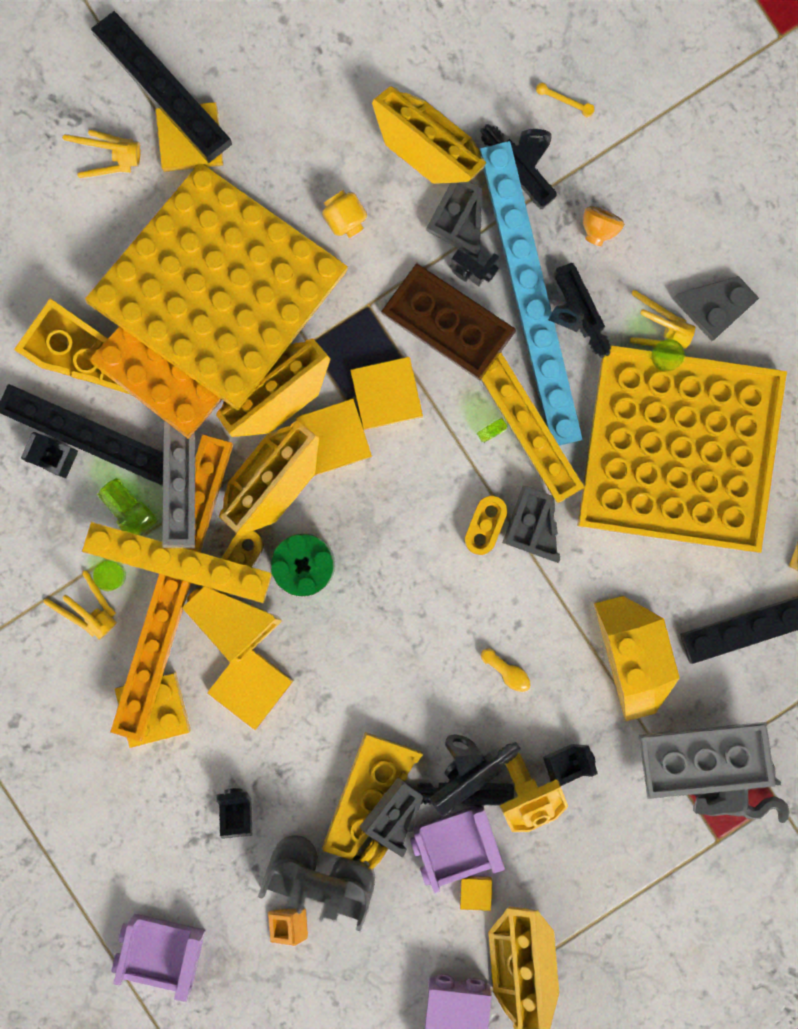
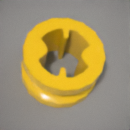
(373, 853)

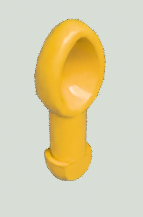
(512, 675)

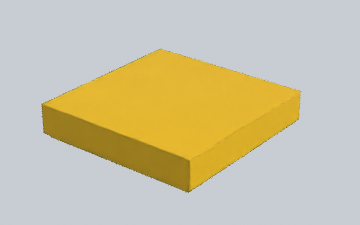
(176, 150)
(386, 393)
(339, 434)
(250, 688)

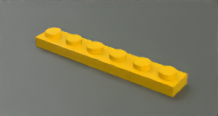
(531, 430)
(177, 562)

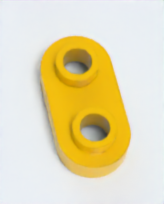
(485, 525)
(237, 552)

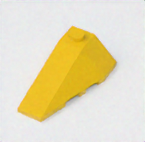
(64, 345)

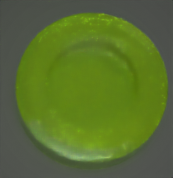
(668, 355)
(492, 430)
(109, 575)

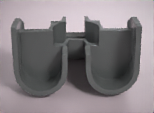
(342, 892)

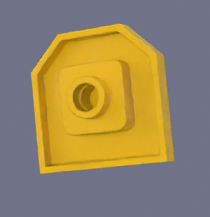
(533, 805)

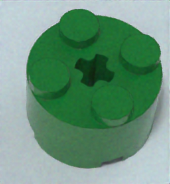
(286, 571)

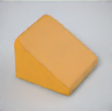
(287, 926)

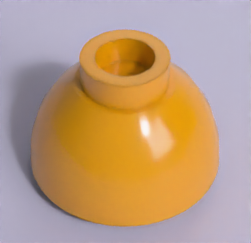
(601, 225)

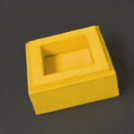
(476, 893)

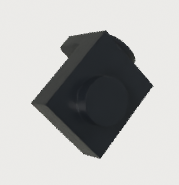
(468, 268)
(49, 454)
(570, 763)
(235, 813)

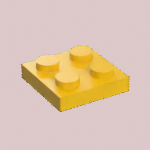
(168, 713)

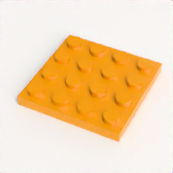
(155, 382)

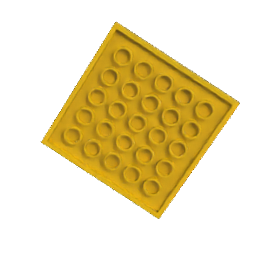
(217, 285)
(682, 450)

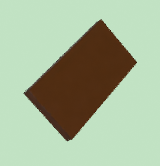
(448, 321)

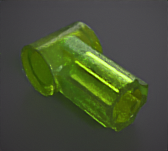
(131, 514)

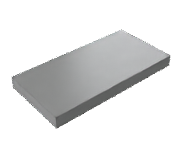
(707, 760)

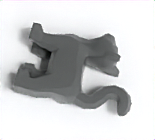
(736, 804)

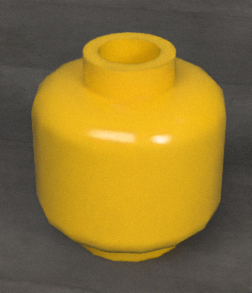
(344, 214)

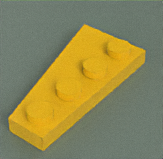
(371, 775)

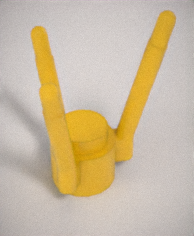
(124, 152)
(675, 328)
(96, 623)

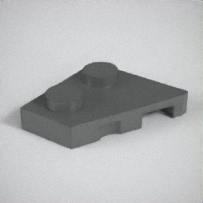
(459, 217)
(716, 304)
(533, 525)
(393, 816)

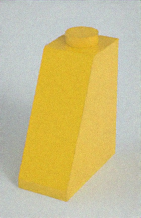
(229, 622)

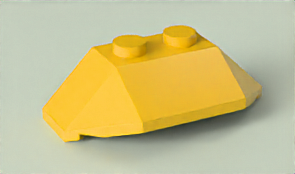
(426, 138)
(282, 392)
(270, 479)
(637, 655)
(524, 967)

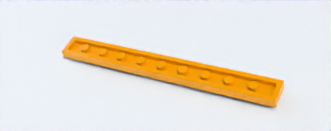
(167, 602)

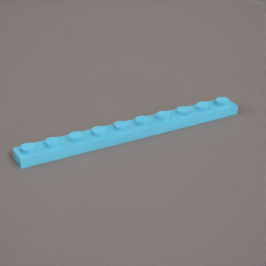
(530, 293)

